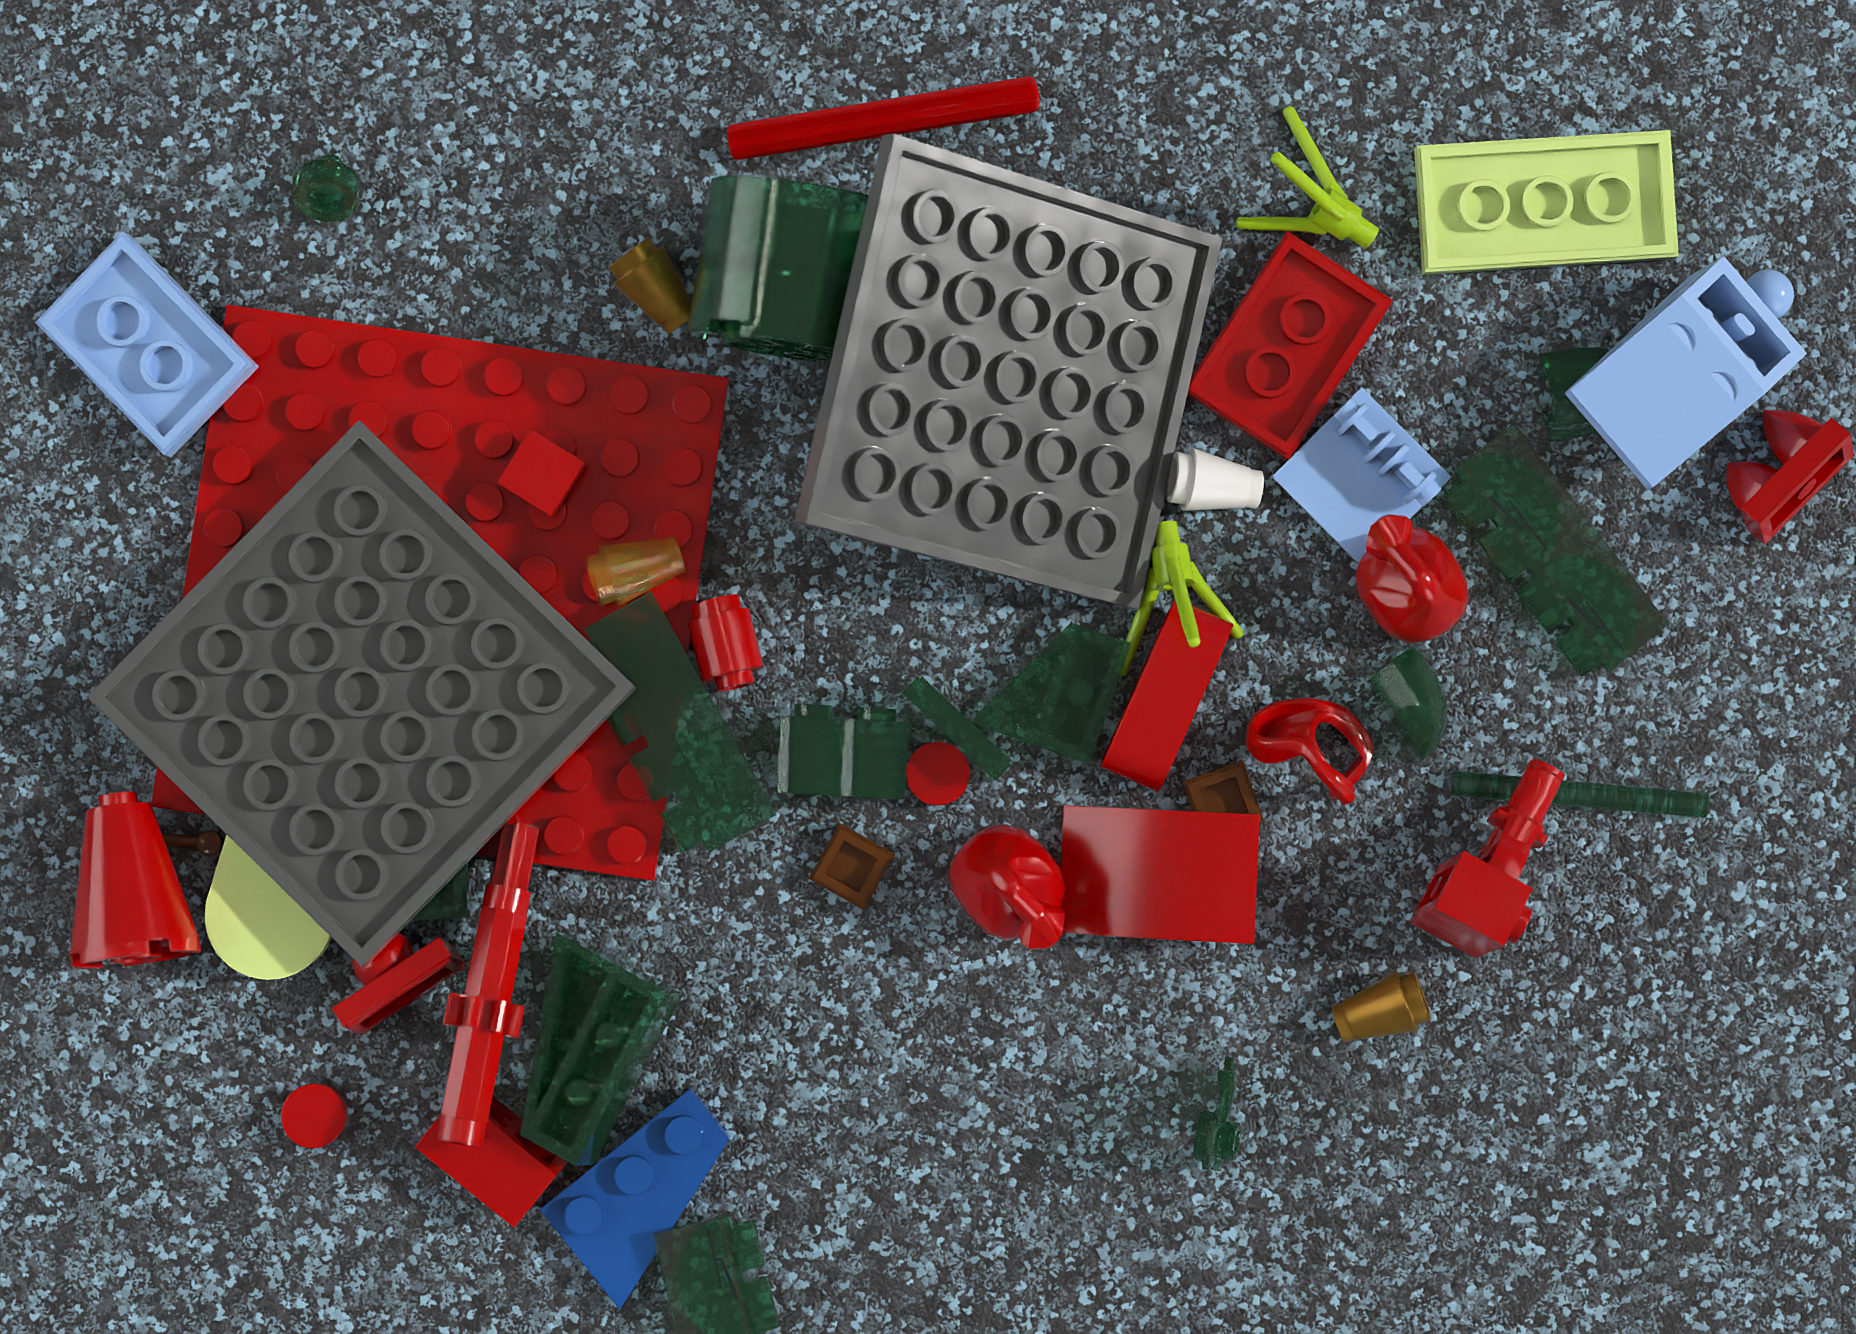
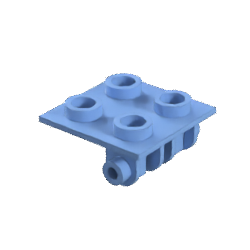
(1359, 471)

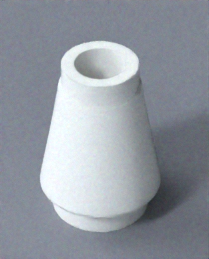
(1210, 482)

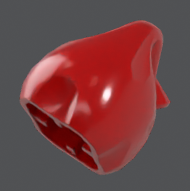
(1410, 581)
(1010, 886)

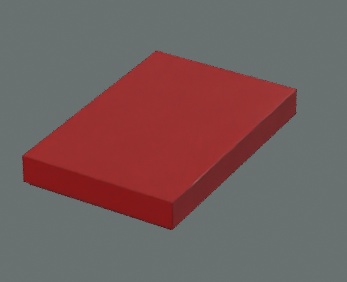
(1287, 346)

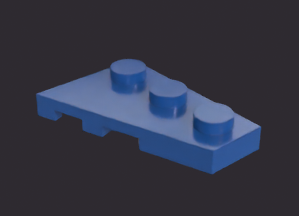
(637, 1192)

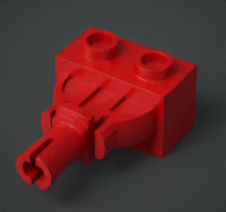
(1479, 899)

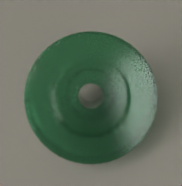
(326, 189)

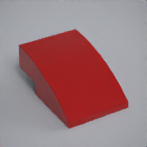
(1160, 873)

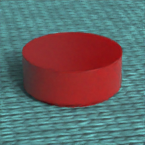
(938, 773)
(314, 1115)

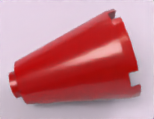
(128, 890)

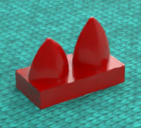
(1809, 458)

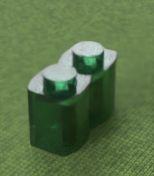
(842, 754)

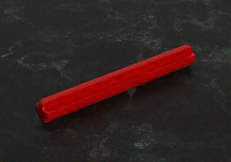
(883, 118)

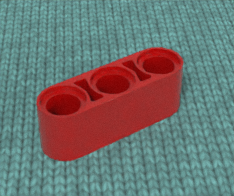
(1165, 699)

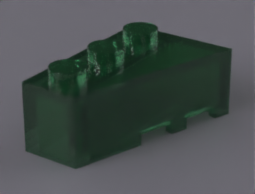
(591, 1048)

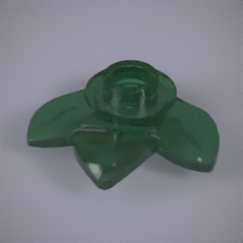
(1216, 1134)

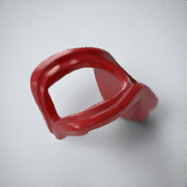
(1289, 729)

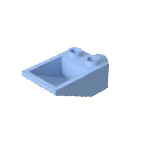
(1689, 368)

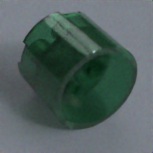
(775, 265)

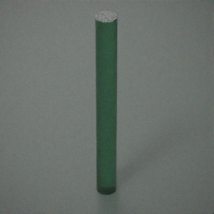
(1588, 794)

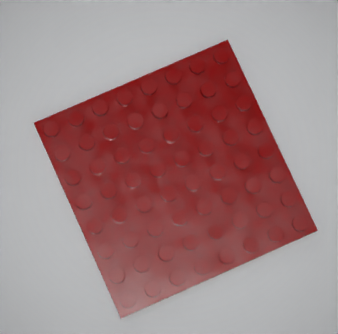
(456, 421)

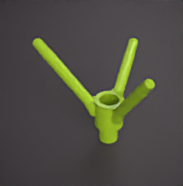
(1332, 208)
(1174, 572)

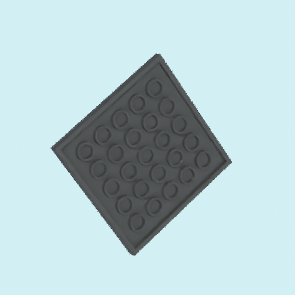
(1008, 374)
(361, 693)

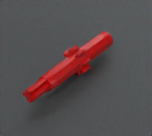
(485, 1008)

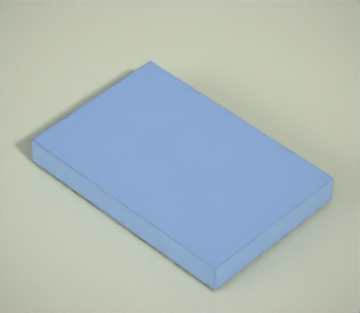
(146, 344)

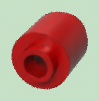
(724, 642)

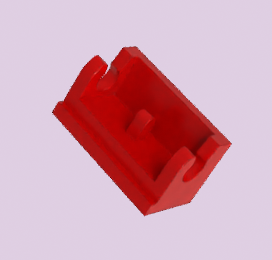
(505, 1172)

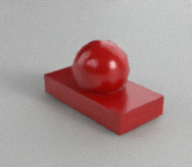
(396, 980)

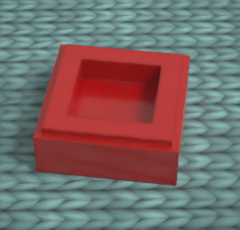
(541, 473)

